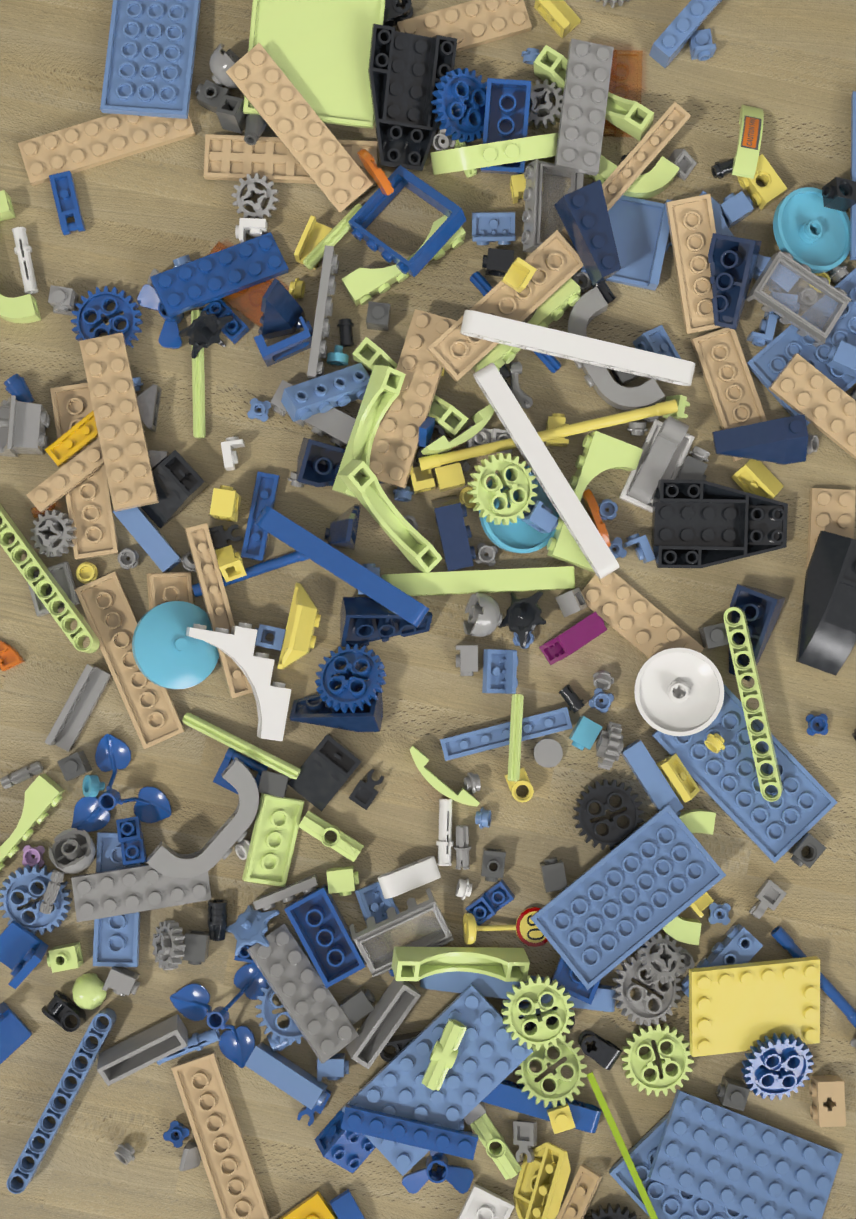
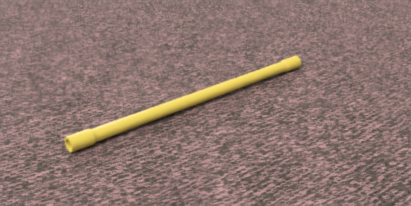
(658, 409)

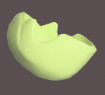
(88, 991)

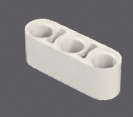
(409, 877)

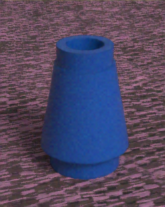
(17, 386)

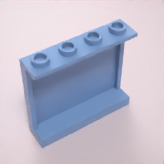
(640, 239)

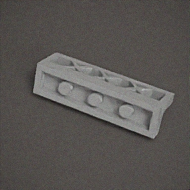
(78, 707)

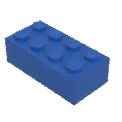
(506, 117)
(325, 936)

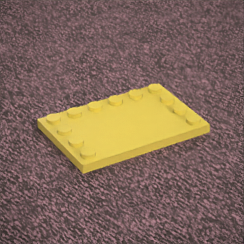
(750, 1000)

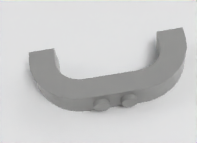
(618, 396)
(219, 846)

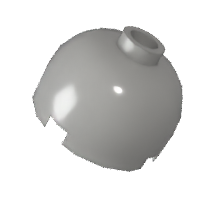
(219, 63)
(483, 615)
(72, 851)

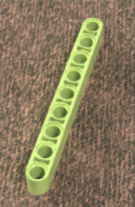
(483, 581)
(42, 582)
(752, 714)

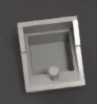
(23, 428)

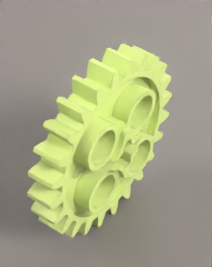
(485, 496)
(542, 1032)
(637, 1064)
(562, 1086)

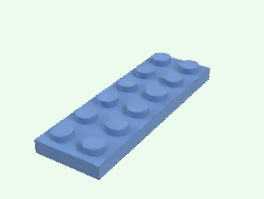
(115, 936)

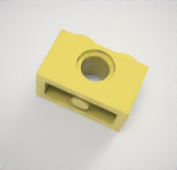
(773, 185)
(225, 504)

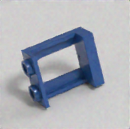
(286, 347)

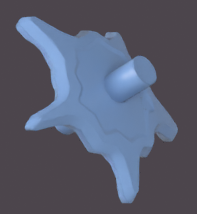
(251, 928)

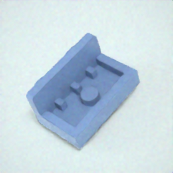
(493, 227)
(500, 671)
(373, 903)

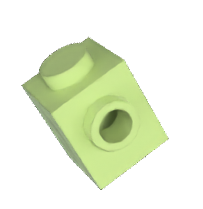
(342, 880)
(65, 957)

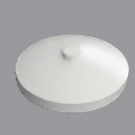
(679, 691)

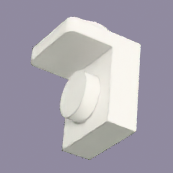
(252, 226)
(229, 456)

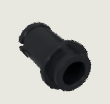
(720, 169)
(605, 291)
(346, 334)
(571, 698)

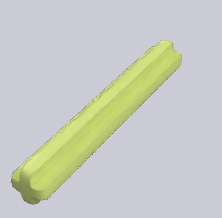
(331, 239)
(515, 737)

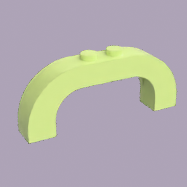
(494, 153)
(645, 185)
(21, 308)
(681, 928)

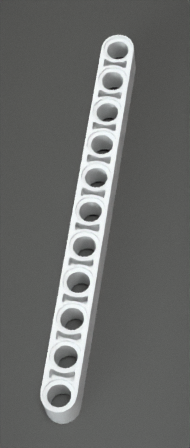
(577, 348)
(546, 470)

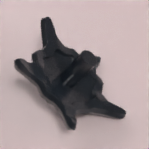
(205, 331)
(523, 616)

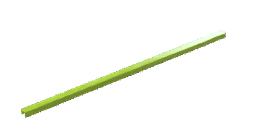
(621, 1145)

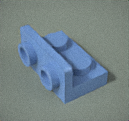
(656, 342)

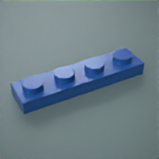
(264, 494)

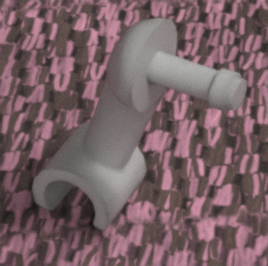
(524, 400)

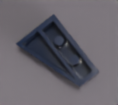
(453, 532)

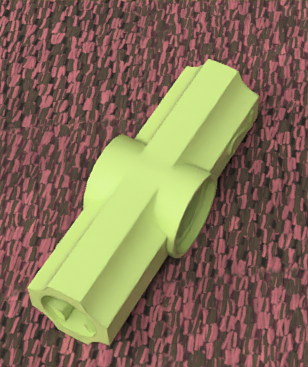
(343, 844)
(443, 1054)
(501, 1156)

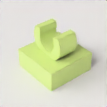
(681, 403)

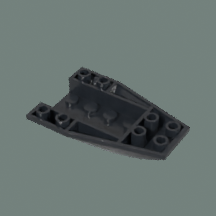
(401, 85)
(713, 524)
(829, 604)

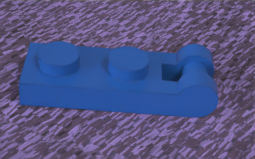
(66, 202)

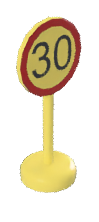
(525, 928)

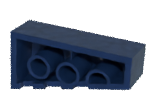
(590, 230)

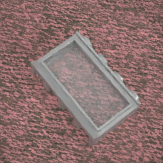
(543, 190)
(799, 297)
(416, 927)

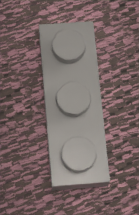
(286, 893)

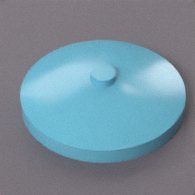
(811, 231)
(519, 536)
(166, 652)

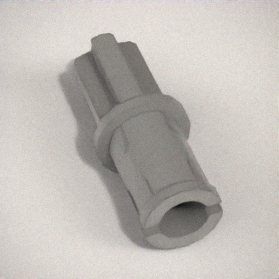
(462, 847)

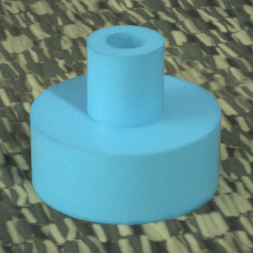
(337, 357)
(92, 786)

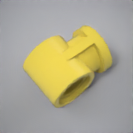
(523, 780)

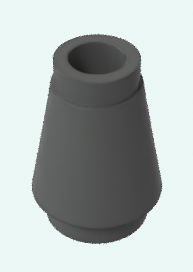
(254, 128)

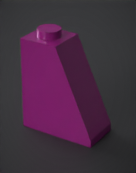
(573, 638)

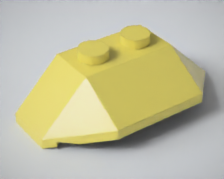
(300, 628)
(542, 1183)

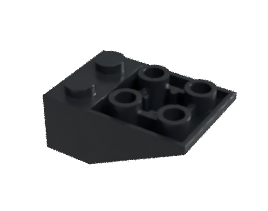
(175, 487)
(325, 771)

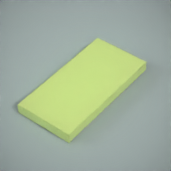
(273, 840)

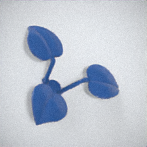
(94, 814)
(193, 1004)

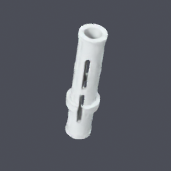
(23, 249)
(445, 832)

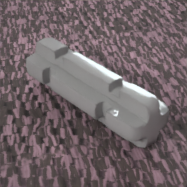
(21, 775)
(51, 892)

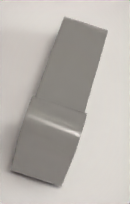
(657, 459)

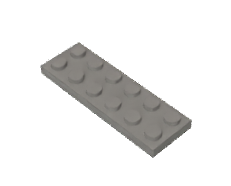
(583, 107)
(323, 310)
(134, 891)
(303, 994)

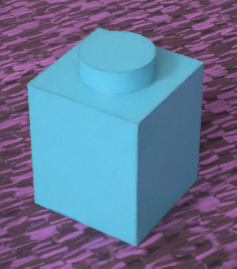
(584, 733)

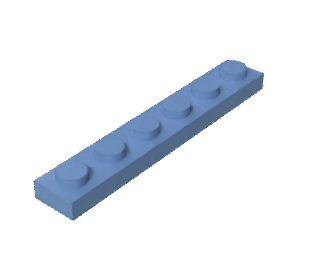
(499, 735)

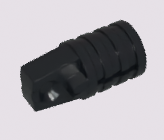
(217, 919)

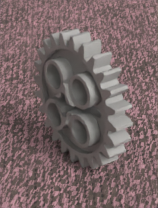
(637, 1007)

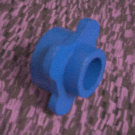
(823, 725)
(182, 1132)

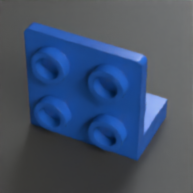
(20, 952)
(12, 1032)
(343, 1146)

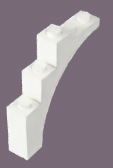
(271, 700)

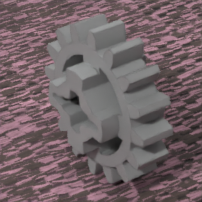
(544, 113)
(252, 188)
(52, 544)
(609, 745)
(168, 945)
(659, 967)

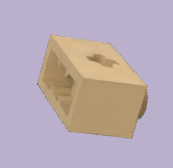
(833, 1112)

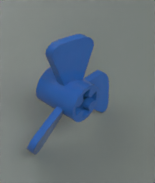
(169, 334)
(457, 1176)

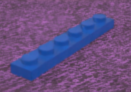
(409, 1132)

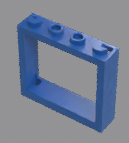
(378, 201)

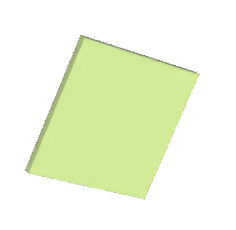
(321, 52)

